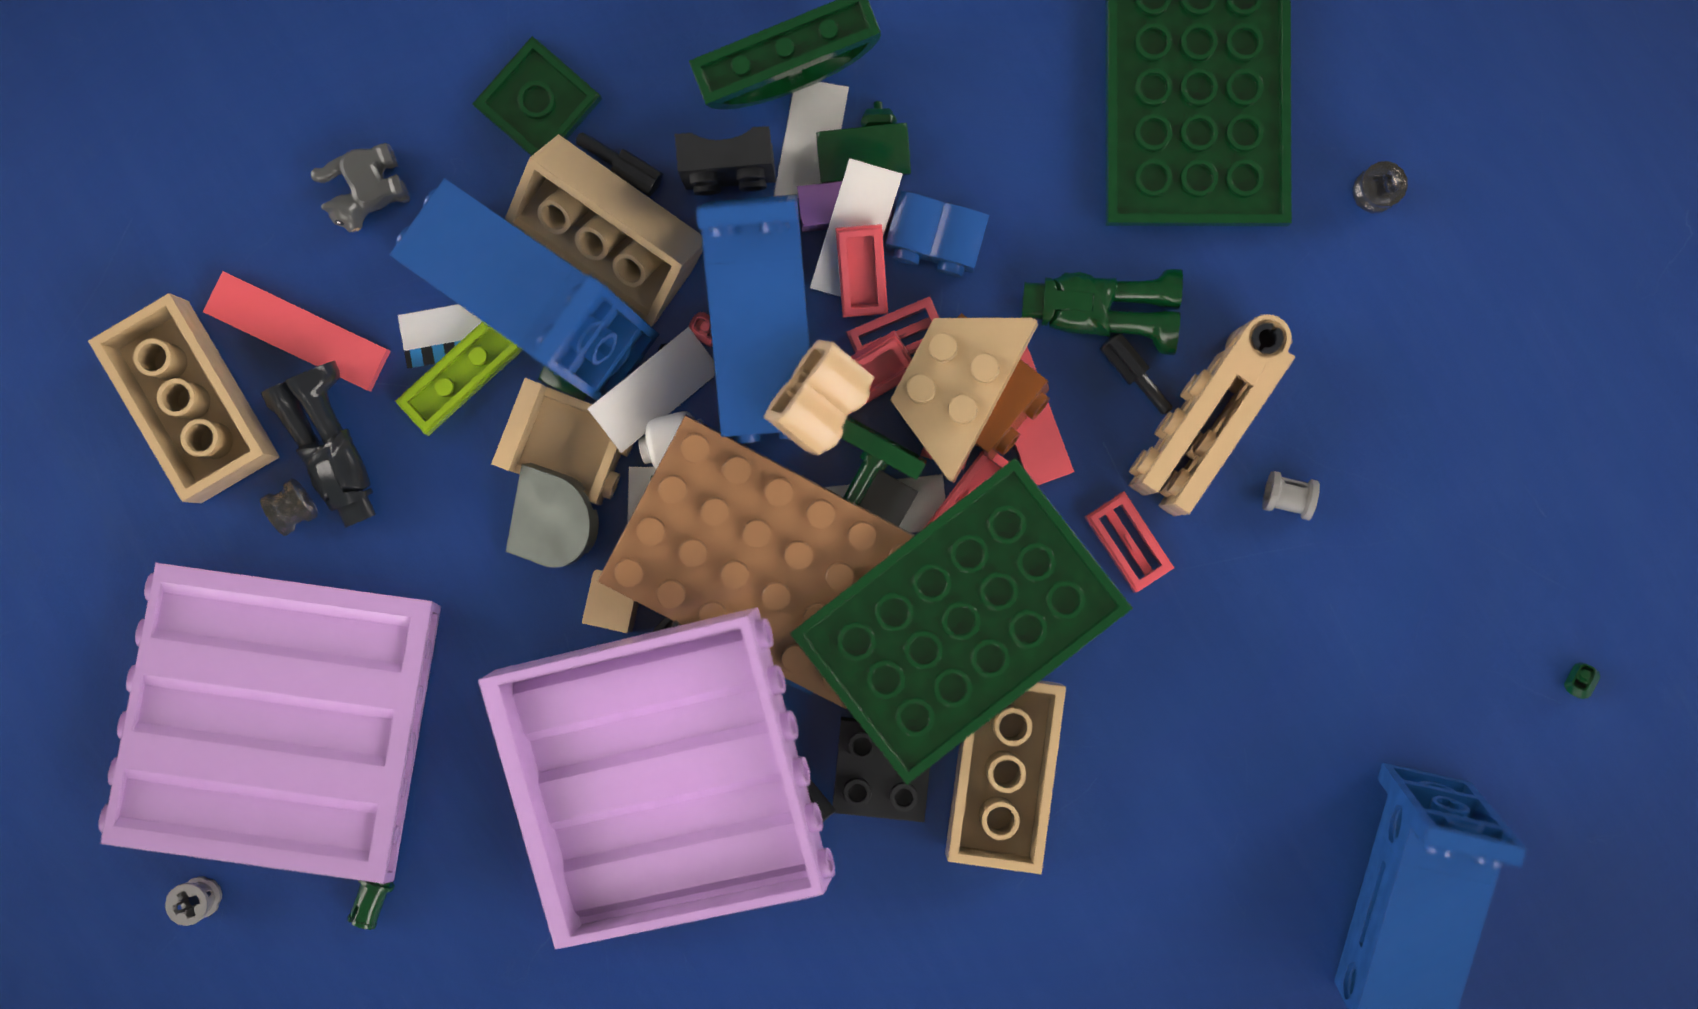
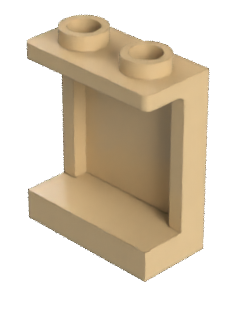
(560, 436)

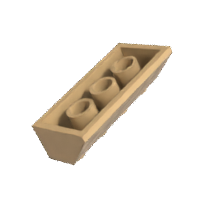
(604, 227)

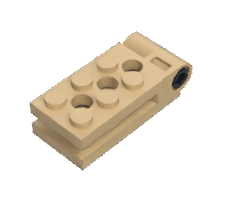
(1250, 369)

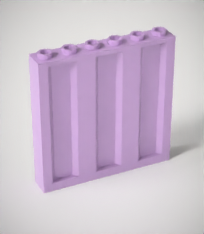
(271, 723)
(658, 779)

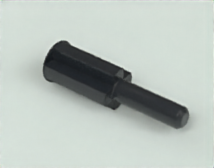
(625, 165)
(1133, 368)

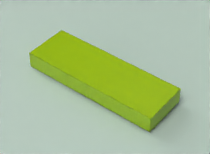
(457, 377)

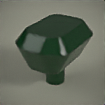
(878, 116)
(1582, 680)

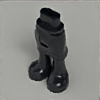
(334, 461)

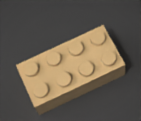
(183, 399)
(1007, 784)

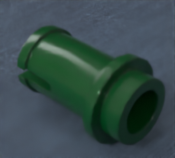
(369, 904)

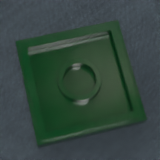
(536, 98)

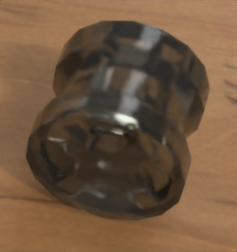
(1372, 194)
(288, 507)

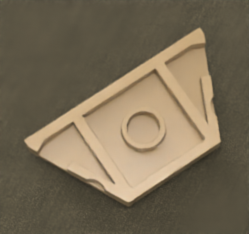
(958, 382)

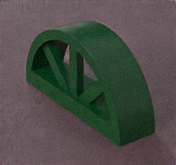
(787, 55)

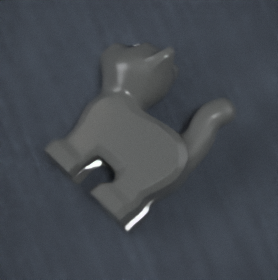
(369, 190)

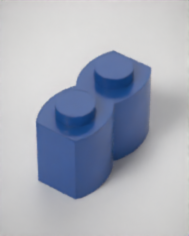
(936, 233)

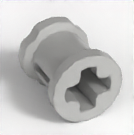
(1291, 495)
(192, 914)

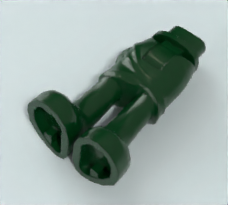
(1083, 305)

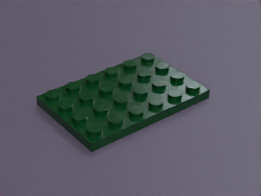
(1198, 113)
(961, 621)

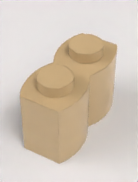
(820, 397)

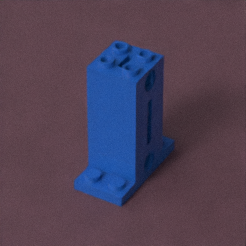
(524, 291)
(753, 306)
(1424, 893)

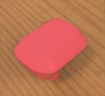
(701, 328)

